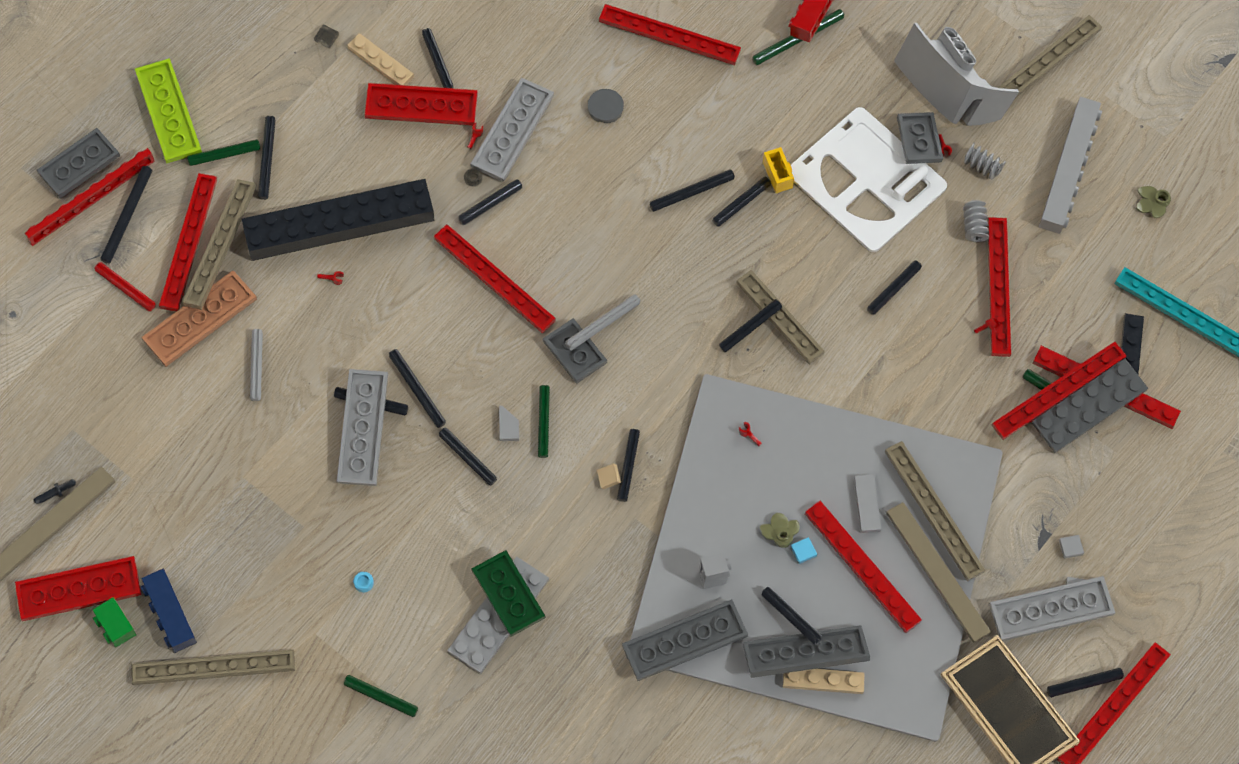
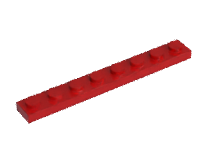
(670, 34)
(89, 197)
(188, 242)
(494, 278)
(999, 286)
(1058, 390)
(1143, 404)
(863, 566)
(1116, 704)

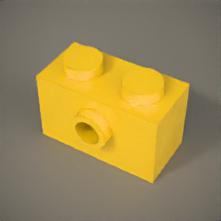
(778, 170)

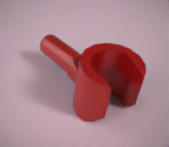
(476, 133)
(944, 146)
(332, 277)
(991, 323)
(745, 433)

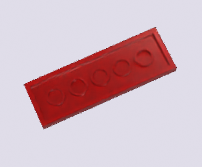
(421, 104)
(77, 588)

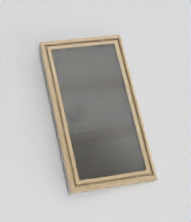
(1009, 705)

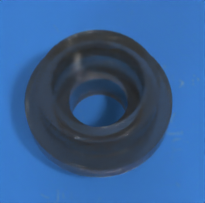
(473, 173)

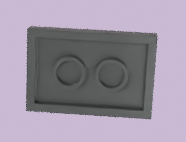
(919, 138)
(579, 361)

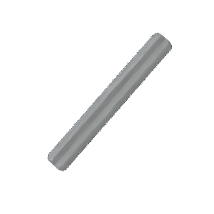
(256, 365)

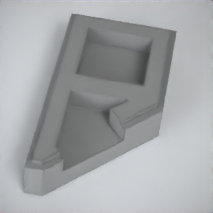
(508, 425)

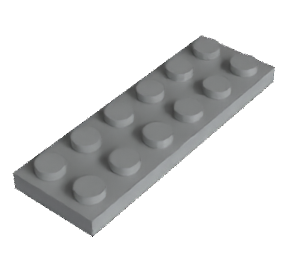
(512, 129)
(362, 427)
(1052, 608)
(485, 631)

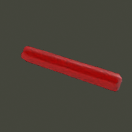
(125, 286)

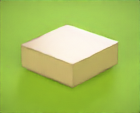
(608, 476)

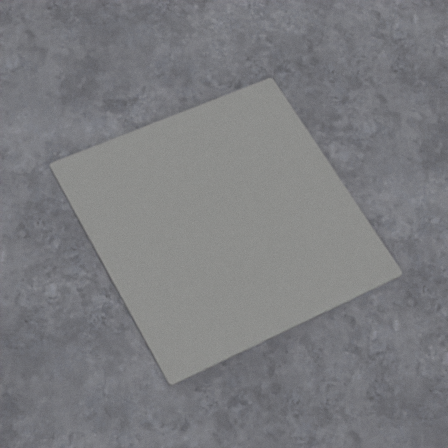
(807, 456)

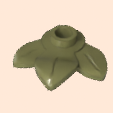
(1151, 203)
(780, 527)

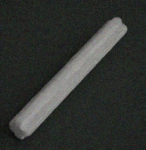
(602, 322)

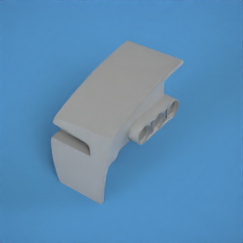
(946, 78)

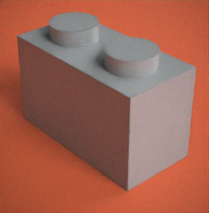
(714, 570)

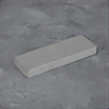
(867, 503)

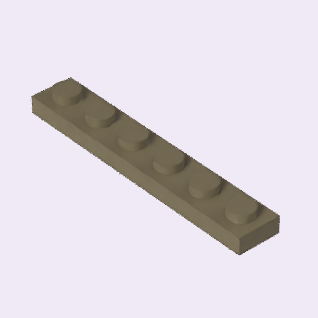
(783, 319)

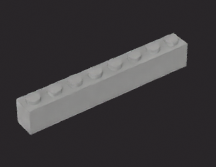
(1070, 164)

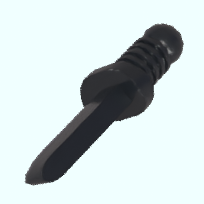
(57, 490)

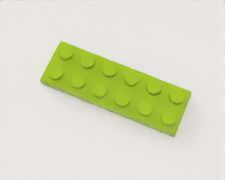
(168, 110)

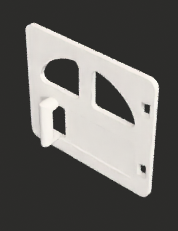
(877, 164)

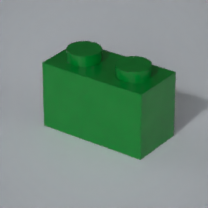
(114, 622)

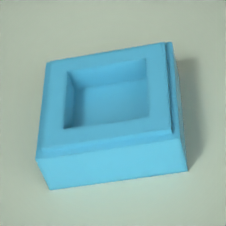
(803, 550)

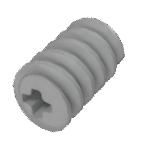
(984, 162)
(975, 221)

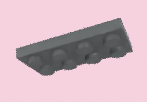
(78, 163)

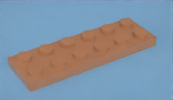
(192, 325)

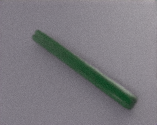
(791, 41)

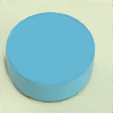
(363, 582)

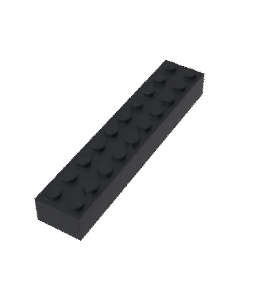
(338, 219)

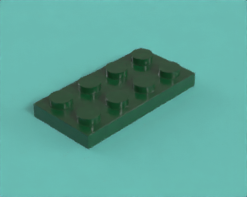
(508, 593)

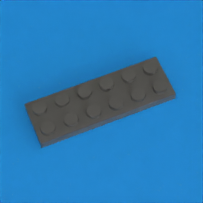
(1089, 405)
(684, 640)
(798, 653)

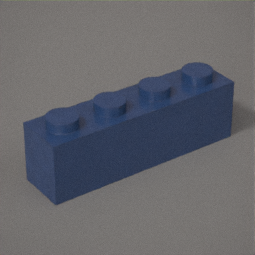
(168, 610)

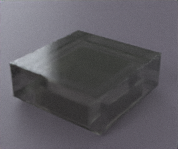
(326, 36)

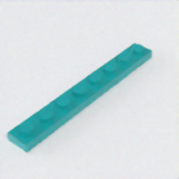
(1179, 310)

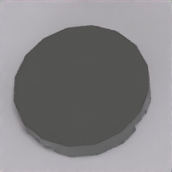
(605, 105)

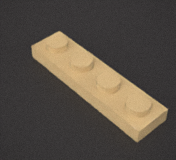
(380, 60)
(825, 681)

